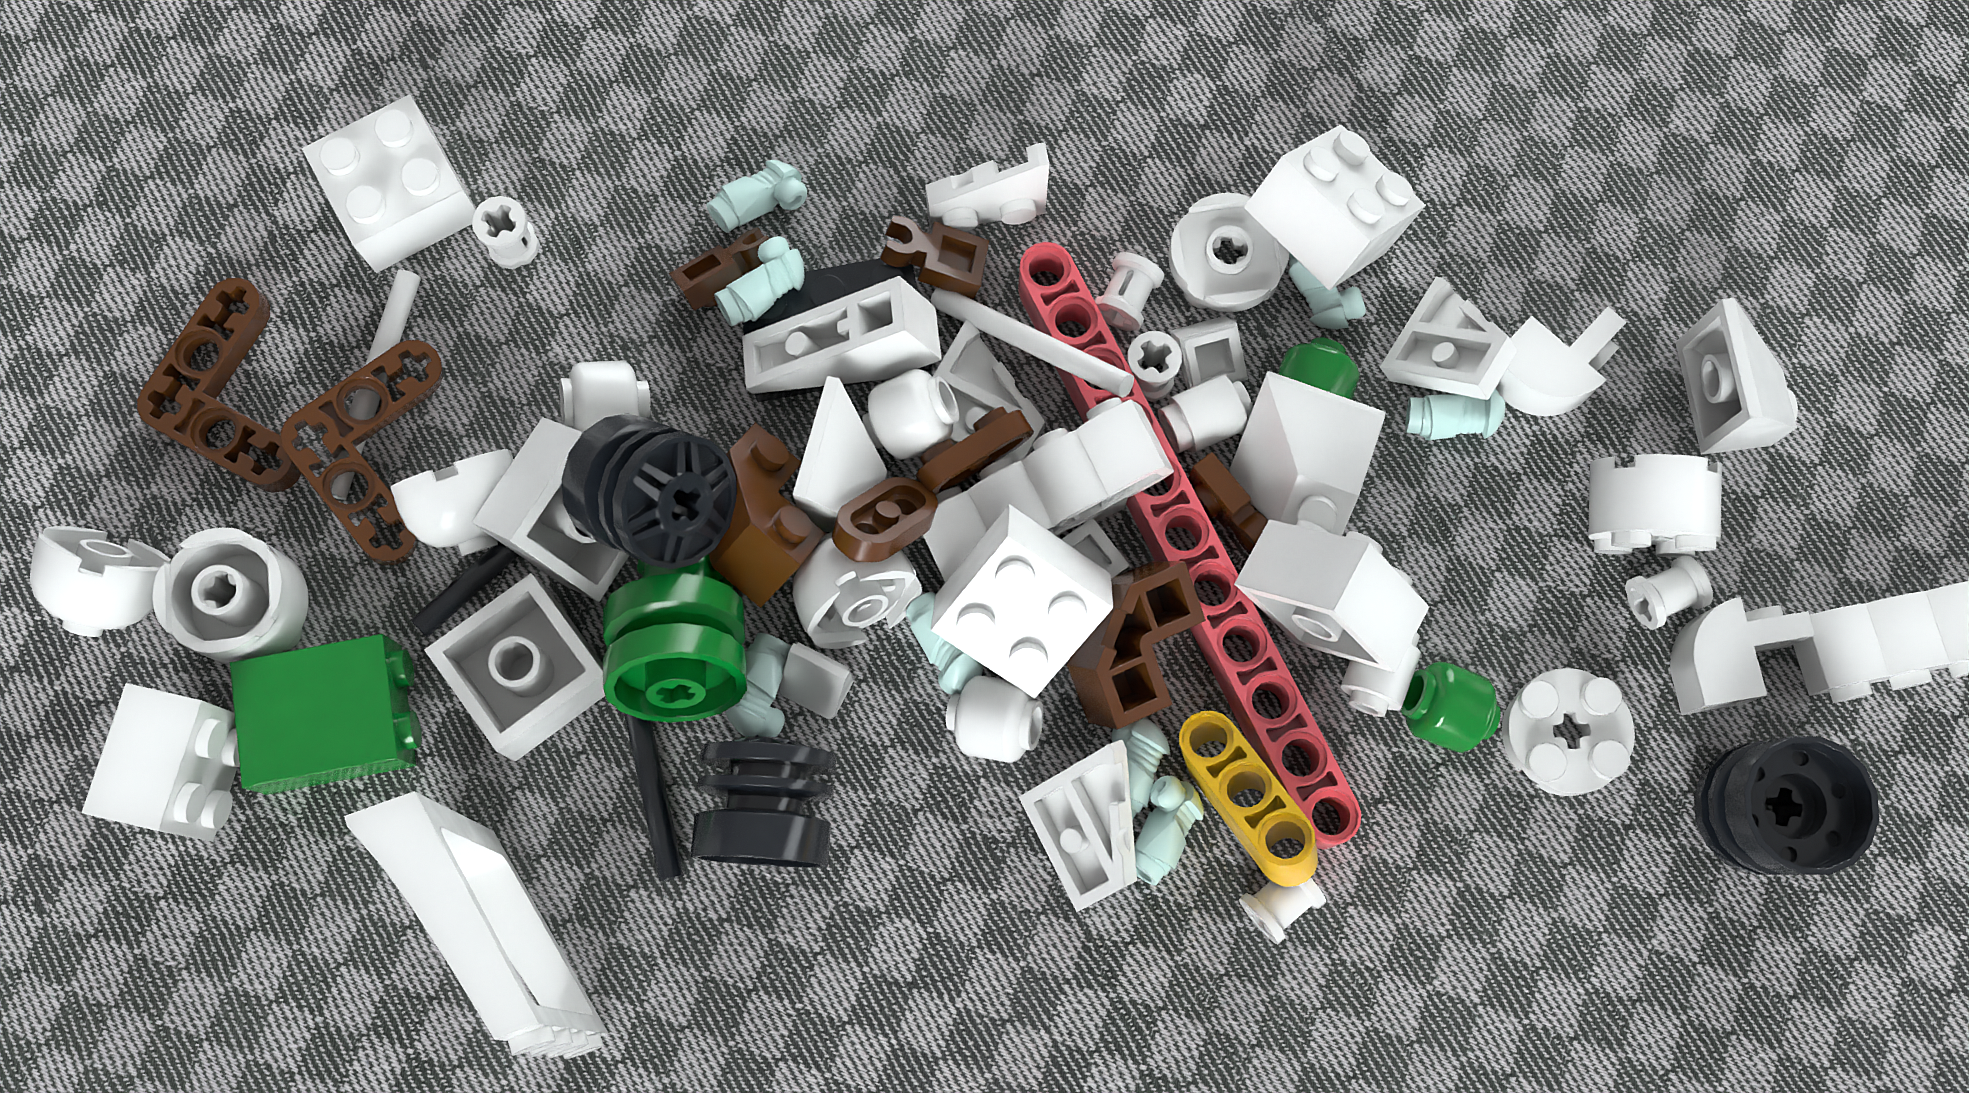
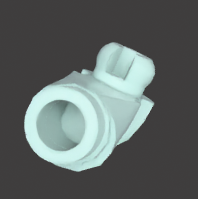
(757, 195)
(759, 289)
(1329, 307)
(1454, 414)
(954, 664)
(765, 669)
(1144, 750)
(1166, 827)

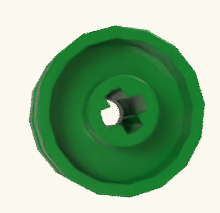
(674, 648)

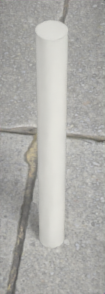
(387, 335)
(1034, 342)

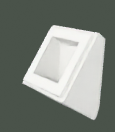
(1210, 351)
(815, 681)

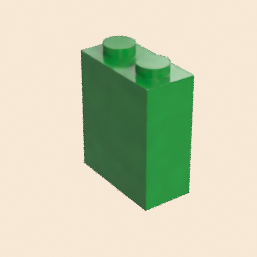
(324, 714)

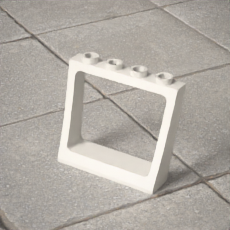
(480, 922)

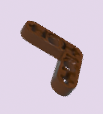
(199, 407)
(348, 432)

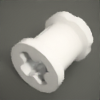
(508, 228)
(1129, 291)
(1156, 349)
(1669, 592)
(1279, 906)

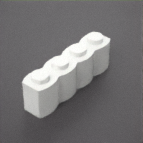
(1057, 484)
(1887, 640)

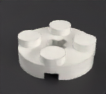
(1209, 280)
(1546, 759)

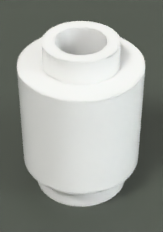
(1205, 414)
(1377, 689)

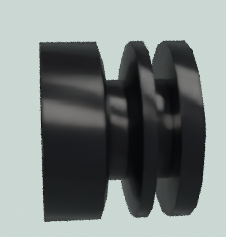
(649, 490)
(1819, 803)
(764, 804)

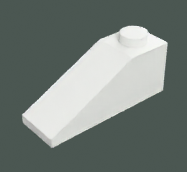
(851, 338)

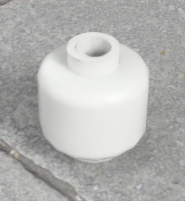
(601, 391)
(910, 413)
(994, 719)

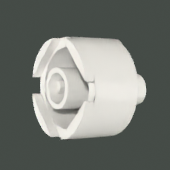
(1655, 502)
(231, 596)

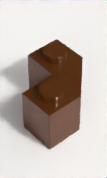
(766, 531)
(1116, 663)

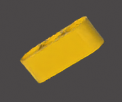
(1256, 826)

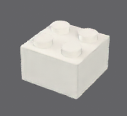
(390, 184)
(1334, 205)
(532, 521)
(1333, 593)
(1022, 602)
(520, 668)
(166, 765)

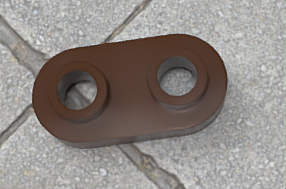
(994, 438)
(884, 519)

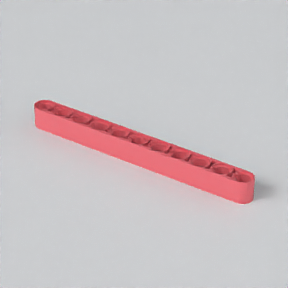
(1207, 561)

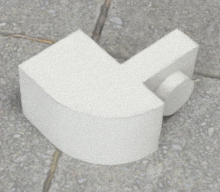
(1556, 378)
(1717, 658)

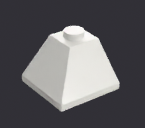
(1734, 383)
(1305, 453)
(837, 459)

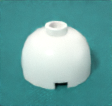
(443, 503)
(93, 580)
(844, 596)

